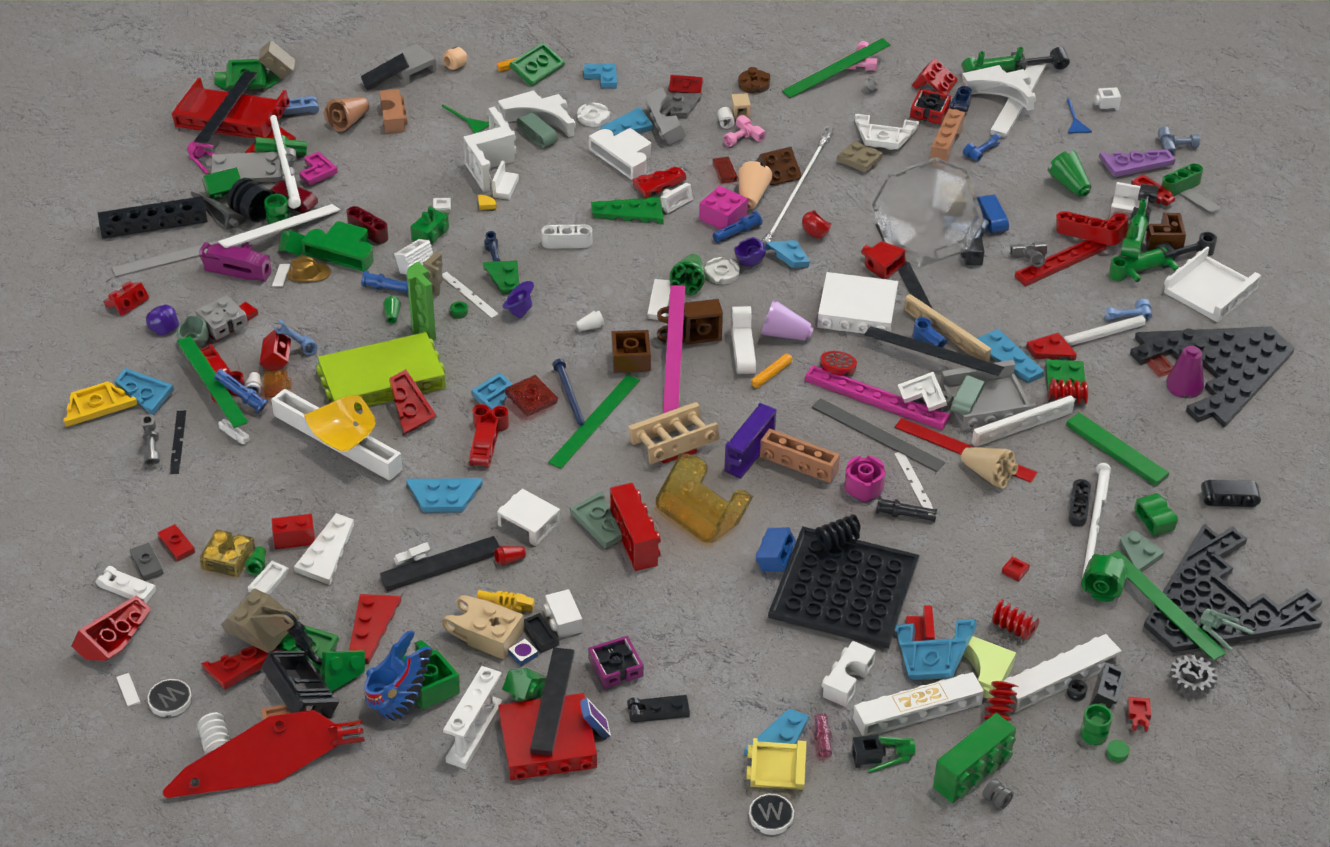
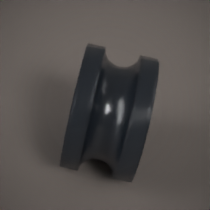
(1072, 692)

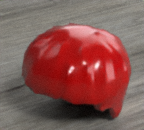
(815, 225)

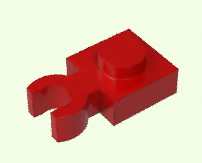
(1140, 711)

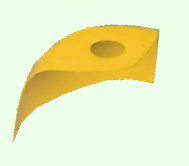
(335, 423)

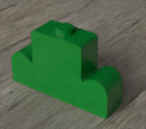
(341, 245)

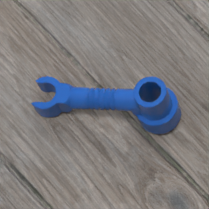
(977, 152)

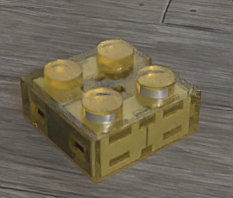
(227, 553)

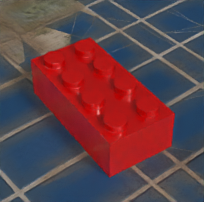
(635, 526)

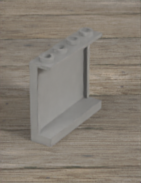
(999, 398)

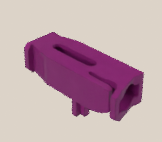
(236, 261)

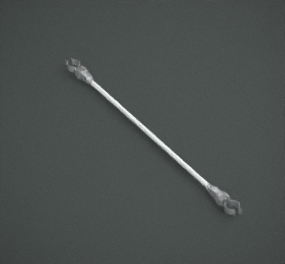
(824, 139)

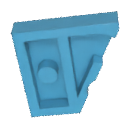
(790, 252)

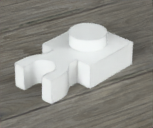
(415, 553)

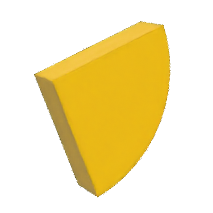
(486, 202)

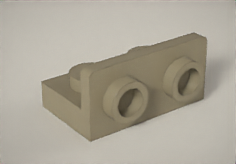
(434, 266)

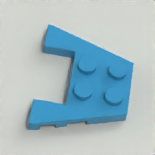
(934, 657)

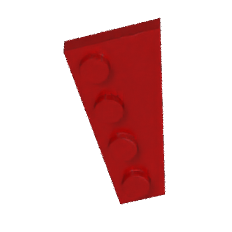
(371, 622)

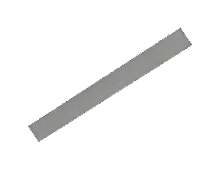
(160, 260)

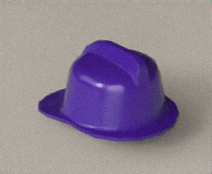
(519, 299)

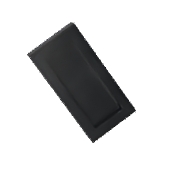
(540, 633)

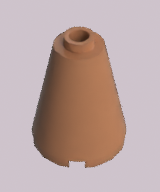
(344, 112)

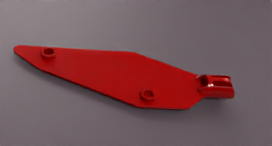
(264, 753)

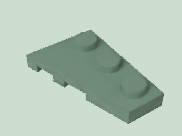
(597, 519)

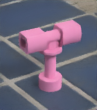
(868, 63)
(746, 130)

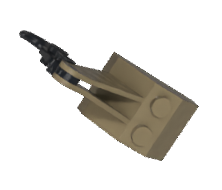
(265, 623)

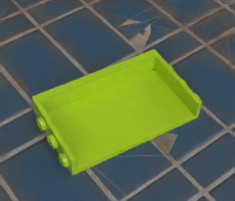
(368, 368)

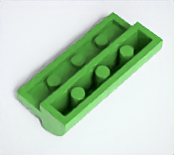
(421, 300)

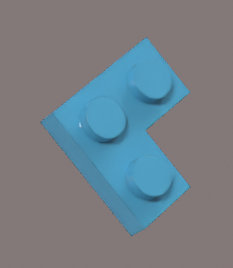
(604, 72)

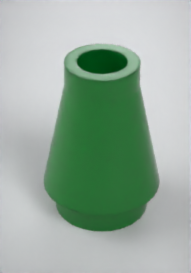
(391, 308)
(256, 561)

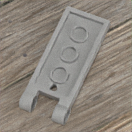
(255, 165)

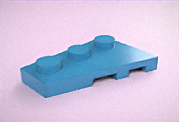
(785, 729)

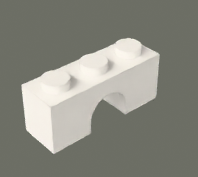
(854, 661)

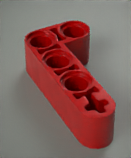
(1092, 228)

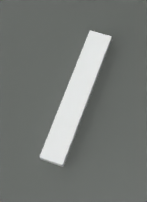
(1023, 421)

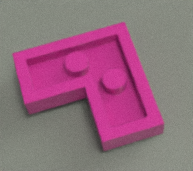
(319, 169)

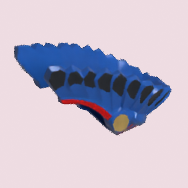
(395, 684)

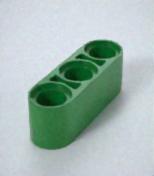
(1183, 178)

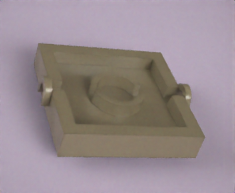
(860, 156)

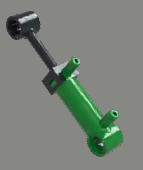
(1016, 61)
(1139, 222)
(1162, 256)

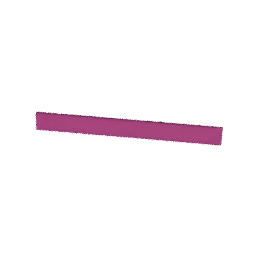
(674, 348)

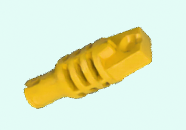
(515, 602)

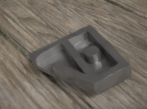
(683, 103)

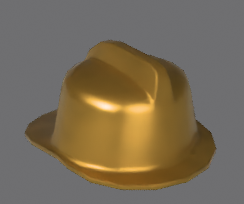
(307, 269)

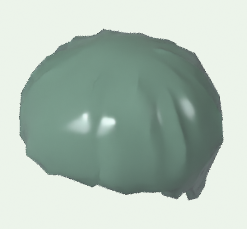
(194, 327)

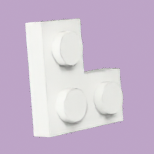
(926, 387)

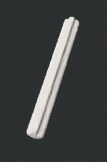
(1105, 330)

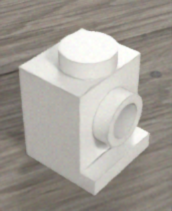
(1108, 98)

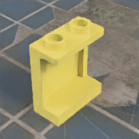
(777, 765)

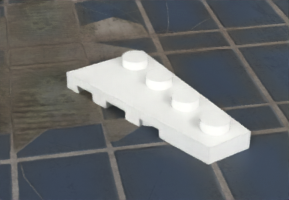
(323, 555)

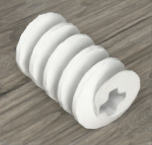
(212, 731)

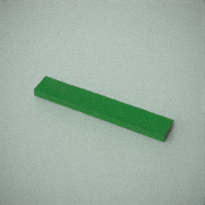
(1117, 449)

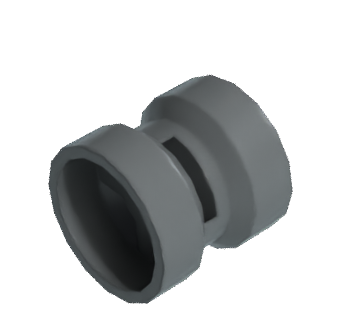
(998, 794)

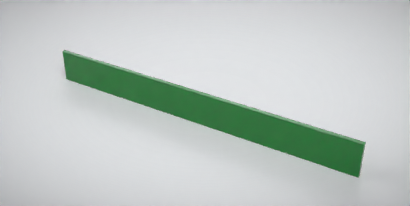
(836, 68)
(216, 388)
(593, 421)
(1171, 610)

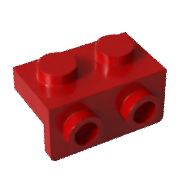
(127, 298)

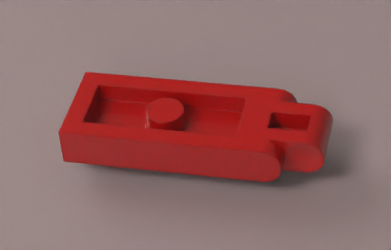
(1164, 196)

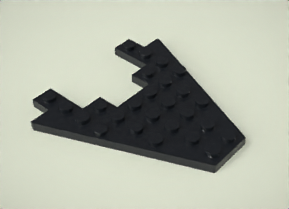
(1236, 357)
(1200, 586)

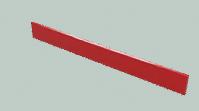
(951, 444)

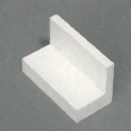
(504, 183)

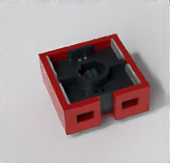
(930, 106)

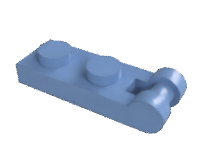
(301, 105)

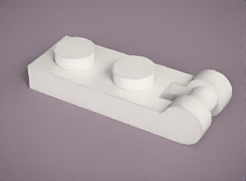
(125, 585)

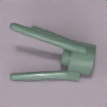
(1213, 619)

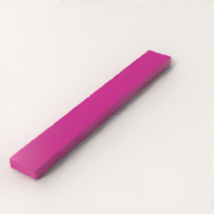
(877, 397)

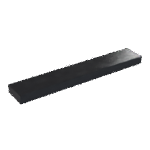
(439, 563)
(552, 701)

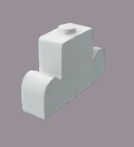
(624, 151)

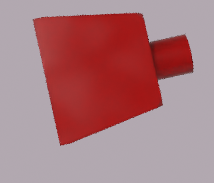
(883, 259)

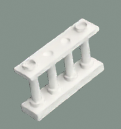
(473, 717)

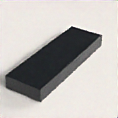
(385, 71)

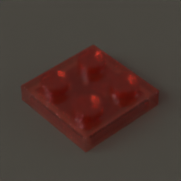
(531, 395)

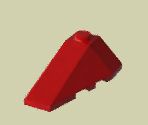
(111, 631)

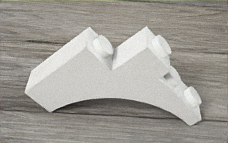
(998, 82)
(549, 109)

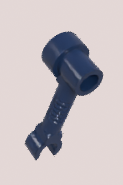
(491, 245)

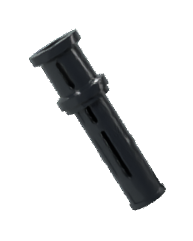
(895, 508)

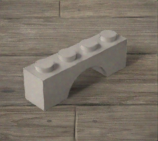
(669, 125)

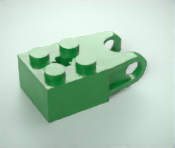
(440, 679)

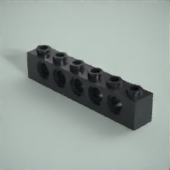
(152, 217)

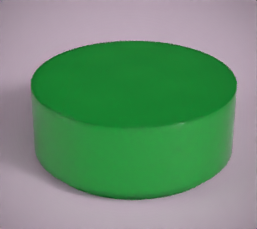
(459, 309)
(1117, 751)

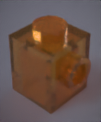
(275, 382)

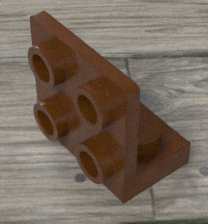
(782, 164)

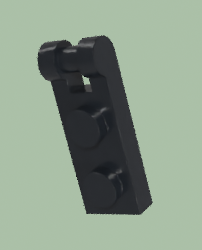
(658, 708)

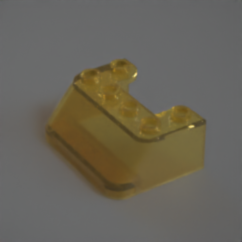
(696, 505)

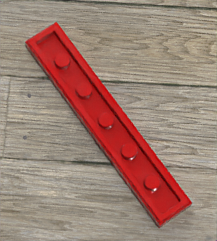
(1059, 261)

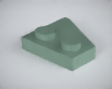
(1140, 550)

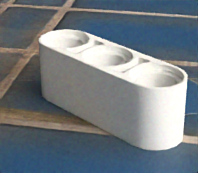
(567, 236)

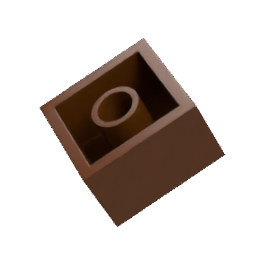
(631, 351)

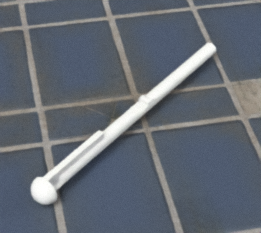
(294, 199)
(1104, 471)

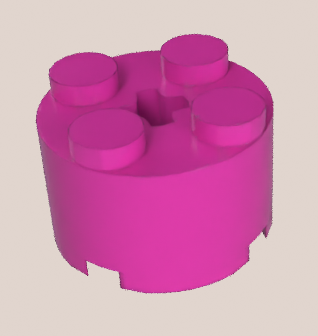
(864, 478)

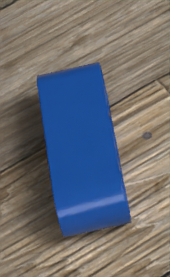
(994, 213)

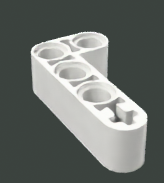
(742, 340)

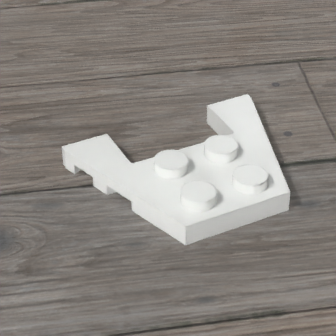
(884, 136)

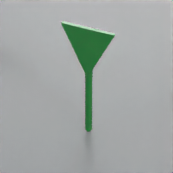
(476, 125)

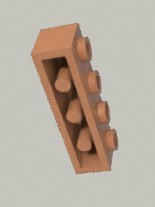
(799, 455)

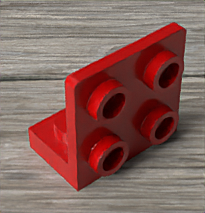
(937, 76)

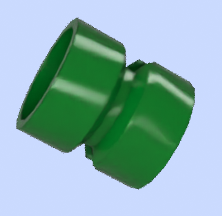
(276, 208)
(1096, 724)

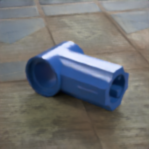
(925, 333)

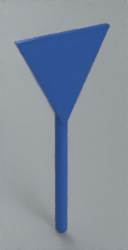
(1076, 126)

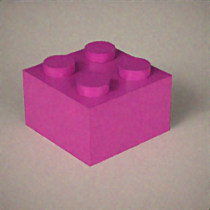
(722, 207)

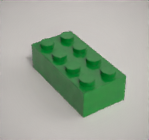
(974, 758)

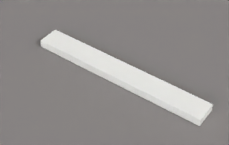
(1013, 108)

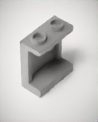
(417, 60)

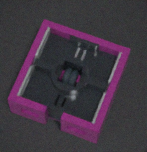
(615, 662)

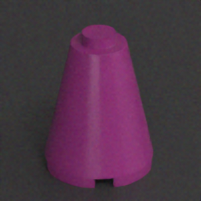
(1187, 374)

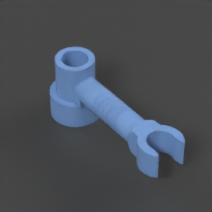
(1142, 308)
(307, 345)

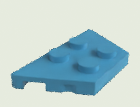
(444, 494)

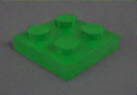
(1064, 370)

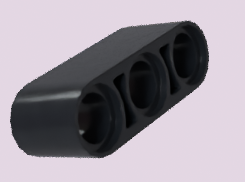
(1230, 493)

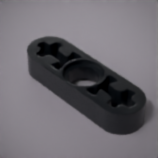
(1074, 507)

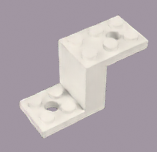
(489, 148)

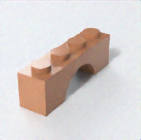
(950, 128)

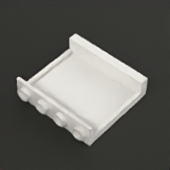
(1210, 286)
(856, 303)

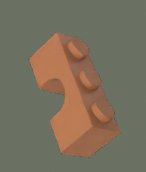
(393, 111)

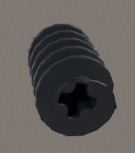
(838, 532)

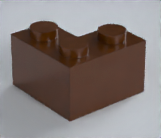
(1170, 231)

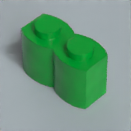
(1156, 514)

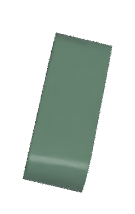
(537, 130)
(967, 395)

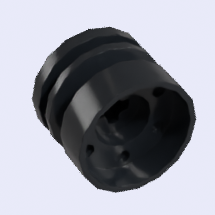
(248, 199)

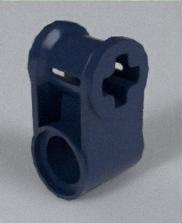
(962, 99)

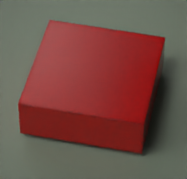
(1015, 568)

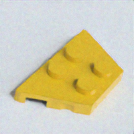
(96, 402)

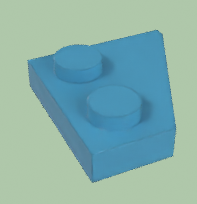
(492, 391)

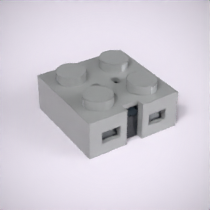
(222, 317)

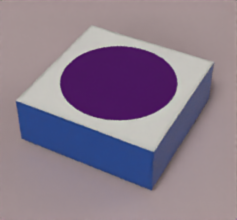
(523, 652)

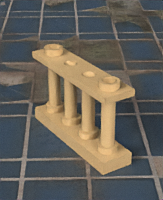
(669, 422)

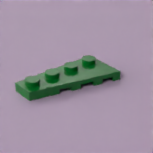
(629, 209)

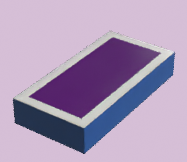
(595, 718)

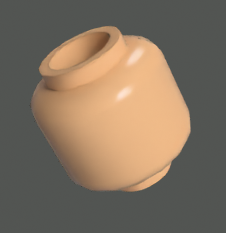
(455, 58)

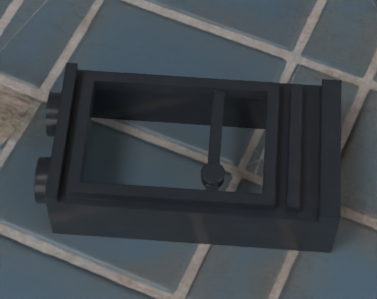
(296, 699)

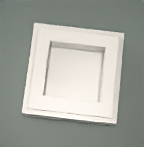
(442, 205)

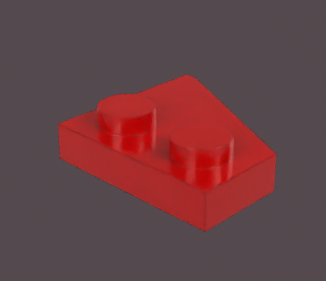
(1050, 347)

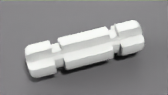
(235, 433)

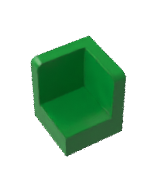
(291, 242)

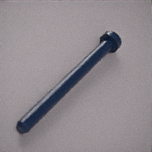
(560, 365)

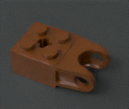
(700, 324)

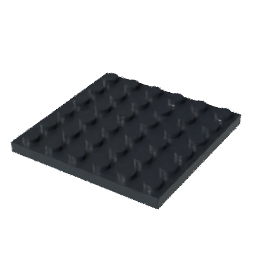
(845, 590)

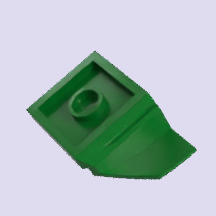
(235, 69)

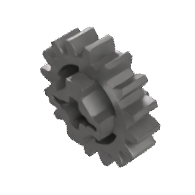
(1193, 675)

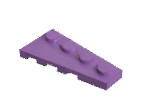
(1124, 164)

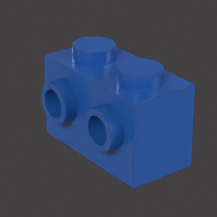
(775, 549)

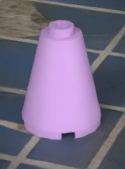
(785, 323)

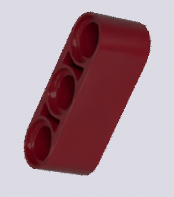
(307, 198)
(376, 227)

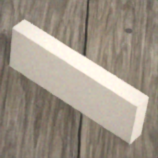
(659, 298)

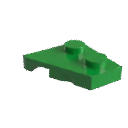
(503, 274)
(342, 667)

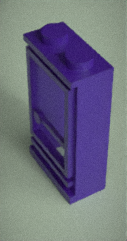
(746, 442)

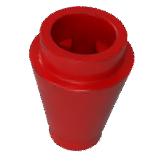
(509, 554)

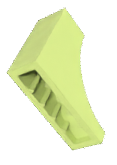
(990, 662)

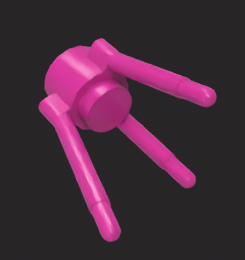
(197, 150)

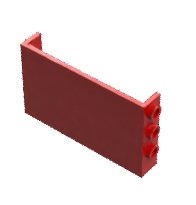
(246, 119)

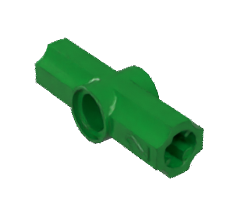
(269, 145)

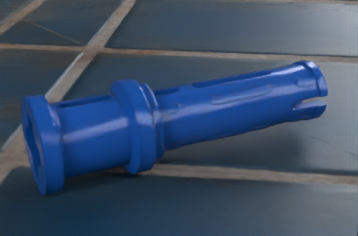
(744, 224)
(379, 281)
(247, 395)

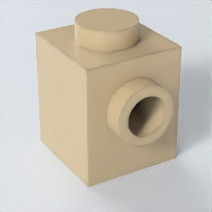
(740, 105)

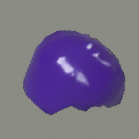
(750, 252)
(162, 319)

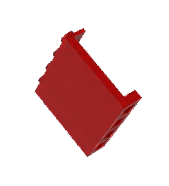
(573, 745)

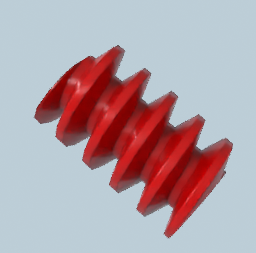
(1064, 390)
(1013, 621)
(1001, 699)

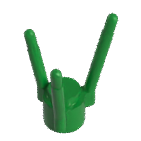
(903, 746)

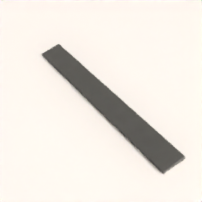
(878, 435)

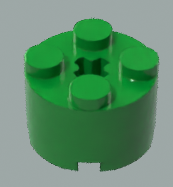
(1104, 577)

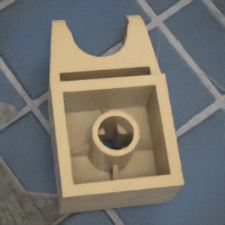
(485, 626)

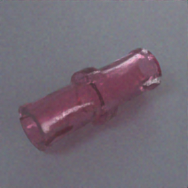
(823, 735)

